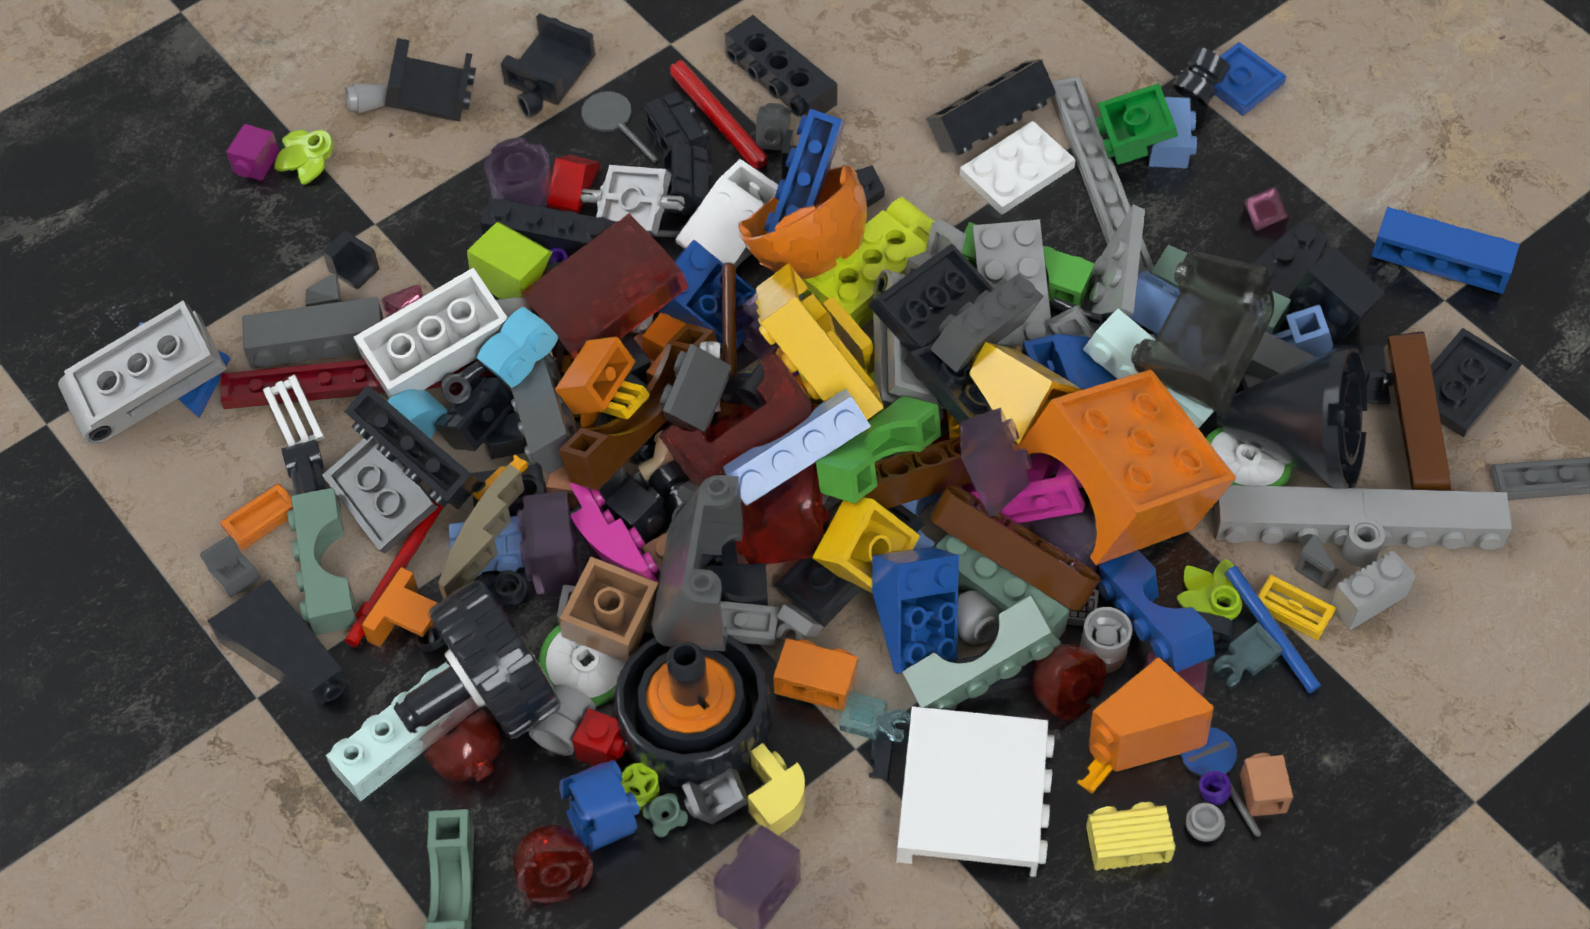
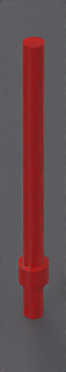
(402, 560)

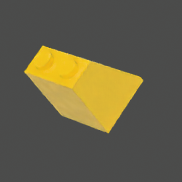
(1017, 384)

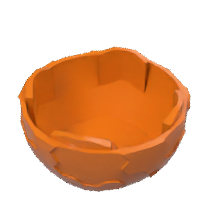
(811, 235)

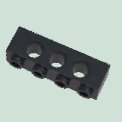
(780, 68)

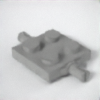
(636, 192)

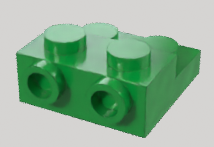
(1135, 123)

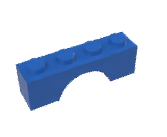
(1175, 635)

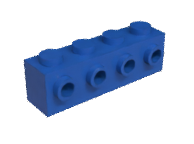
(807, 165)
(1445, 250)

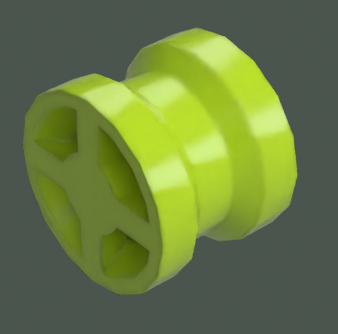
(638, 777)

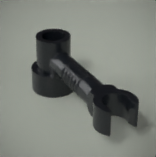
(464, 378)

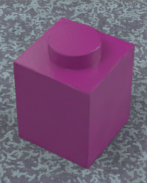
(252, 152)

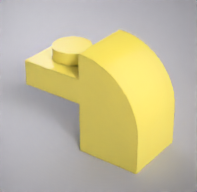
(782, 797)

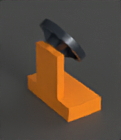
(404, 608)

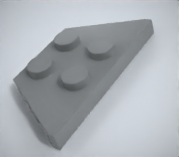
(1118, 268)

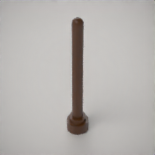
(729, 330)

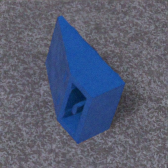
(703, 299)
(1067, 358)
(917, 604)

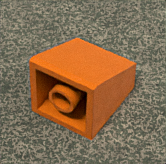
(1149, 720)

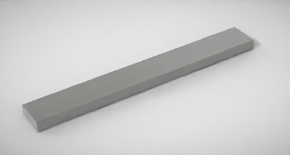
(1091, 158)

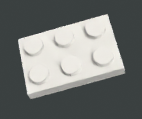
(1017, 167)

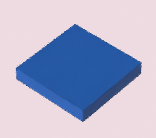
(1247, 80)

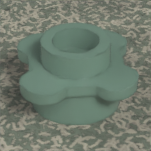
(661, 804)

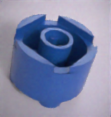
(599, 805)

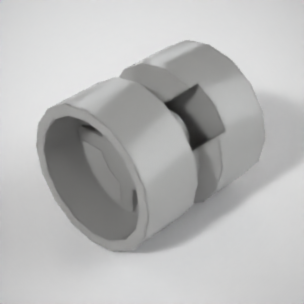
(1108, 635)
(559, 728)

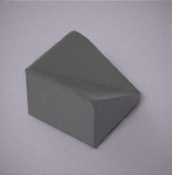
(324, 292)
(1316, 563)

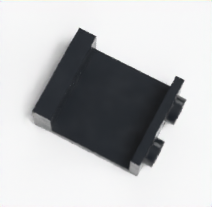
(551, 61)
(428, 86)

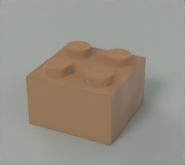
(609, 609)

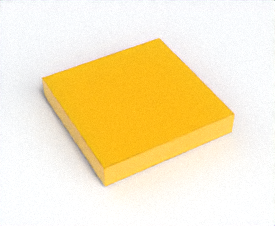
(851, 335)

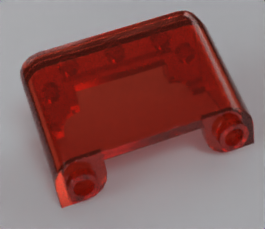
(745, 428)
(785, 520)

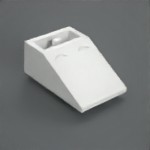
(730, 201)

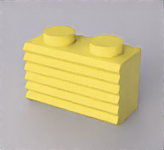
(1130, 836)

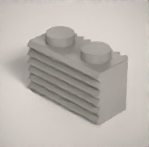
(1372, 590)

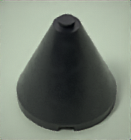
(1307, 417)

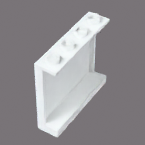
(975, 788)

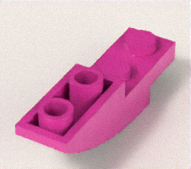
(611, 537)

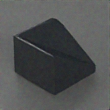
(506, 438)

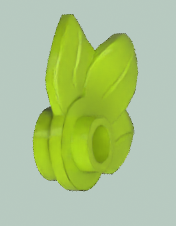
(305, 153)
(1208, 589)

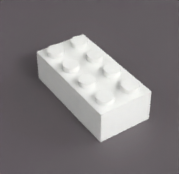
(432, 335)

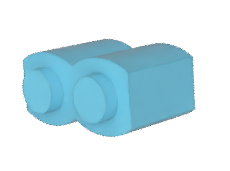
(517, 347)

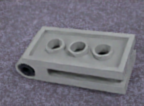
(890, 370)
(140, 373)

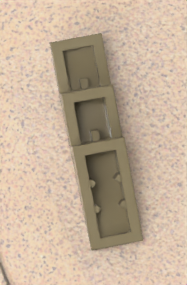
(476, 541)

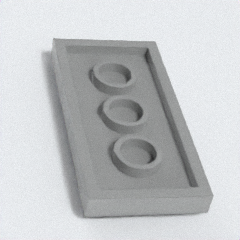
(1010, 250)

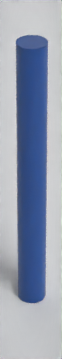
(1270, 625)

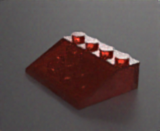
(606, 286)

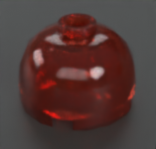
(1068, 680)
(467, 750)
(551, 863)

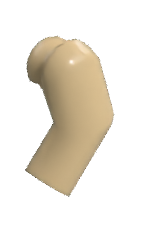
(661, 457)

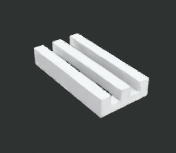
(282, 387)

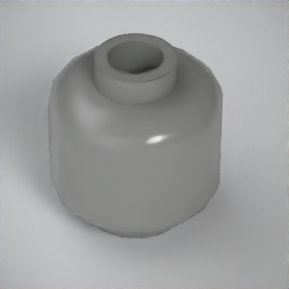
(977, 618)

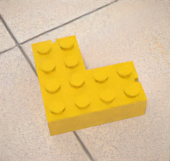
(810, 341)

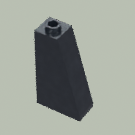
(277, 641)

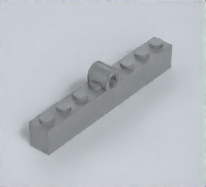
(1363, 518)

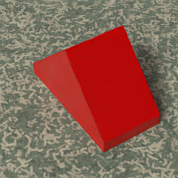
(568, 180)

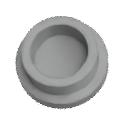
(1205, 822)

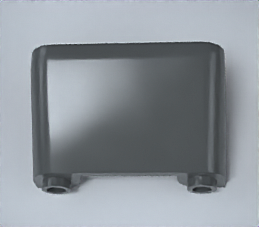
(687, 595)

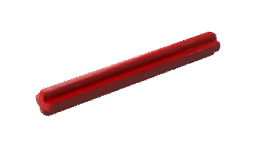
(719, 115)

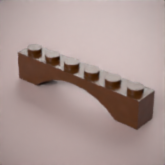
(601, 451)

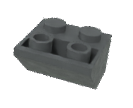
(696, 389)

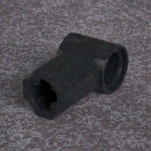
(742, 388)
(304, 466)

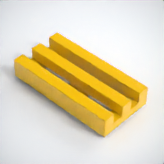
(629, 394)
(1291, 612)

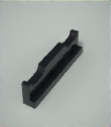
(882, 756)

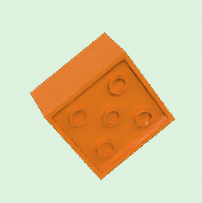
(1135, 458)

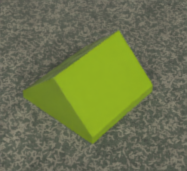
(507, 261)

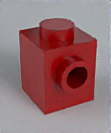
(598, 739)

